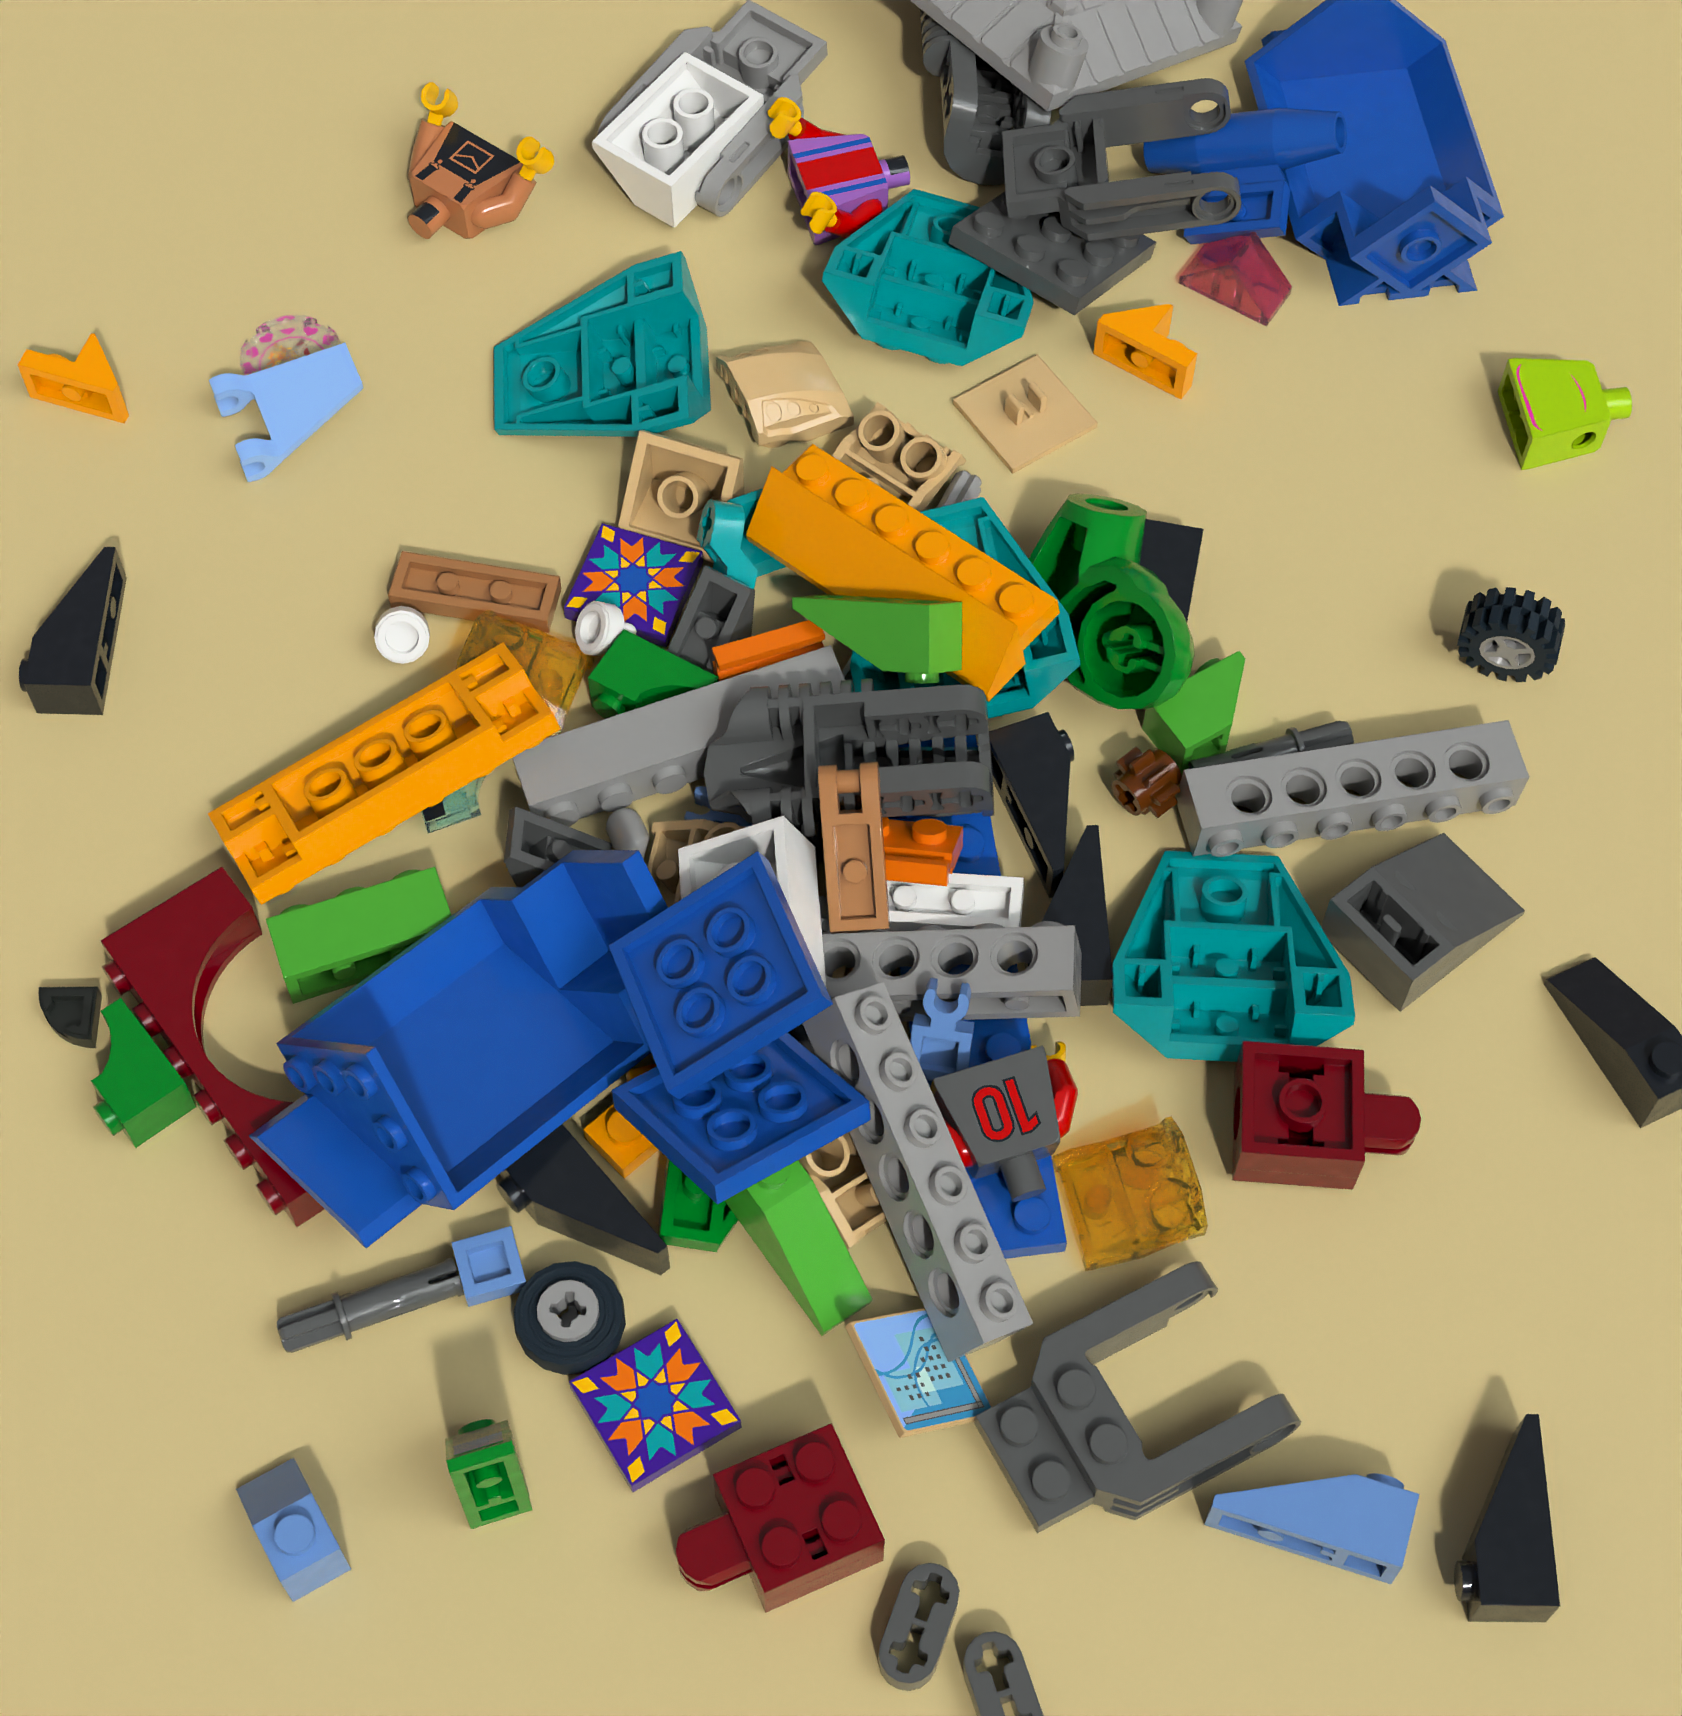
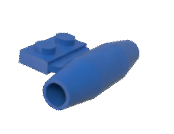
(1255, 150)

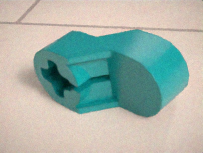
(721, 537)

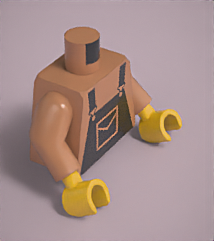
(465, 179)

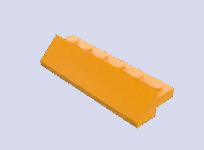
(869, 543)
(383, 772)

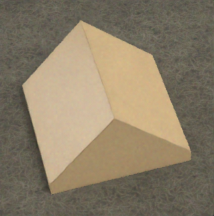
(672, 485)

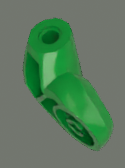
(1123, 620)

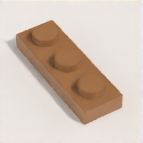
(471, 588)

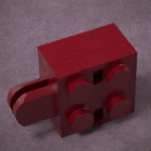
(1308, 1118)
(780, 1518)

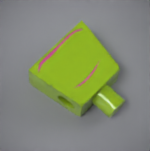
(1557, 409)

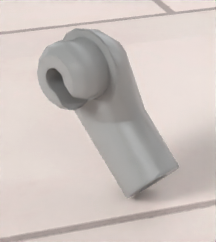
(627, 831)

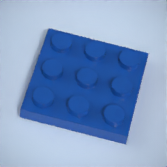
(719, 975)
(746, 1118)

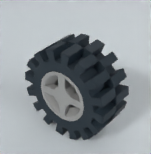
(1511, 634)

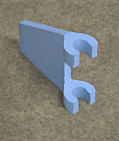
(292, 401)

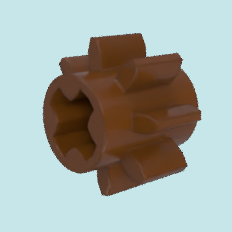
(1146, 782)

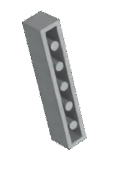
(651, 746)

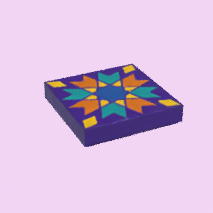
(640, 577)
(655, 1405)

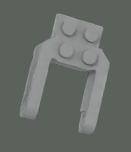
(761, 54)

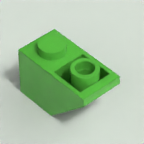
(1200, 715)

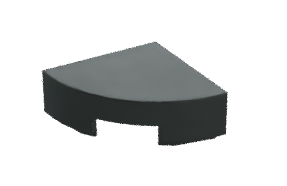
(72, 1013)

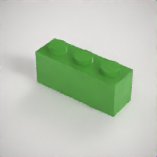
(355, 932)

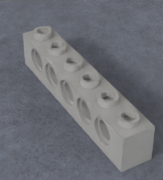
(1320, 777)
(1042, 990)
(920, 1175)

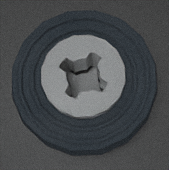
(574, 1340)

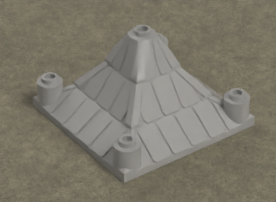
(1084, 45)

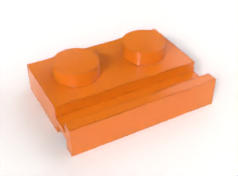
(766, 649)
(921, 850)

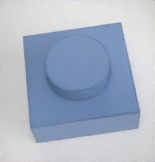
(489, 1266)

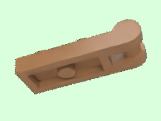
(854, 849)

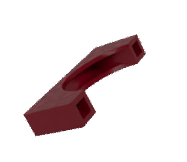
(170, 968)

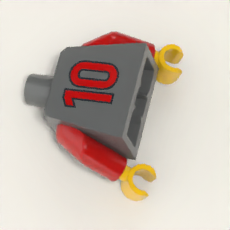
(1009, 1115)

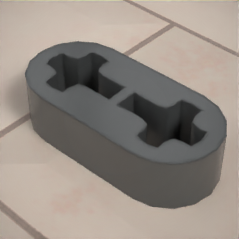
(904, 1620)
(1015, 1677)

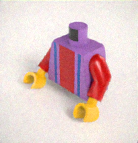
(834, 174)

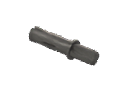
(1320, 737)
(369, 1306)

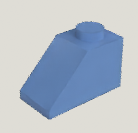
(292, 1530)

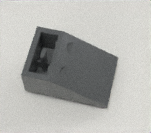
(1417, 918)

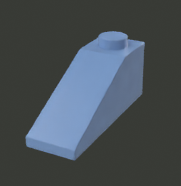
(1335, 1520)

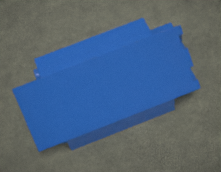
(1413, 179)
(465, 1046)

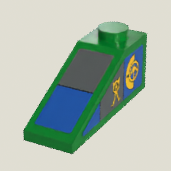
(487, 1472)

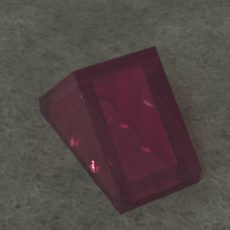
(1239, 276)

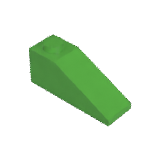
(892, 632)
(802, 1245)

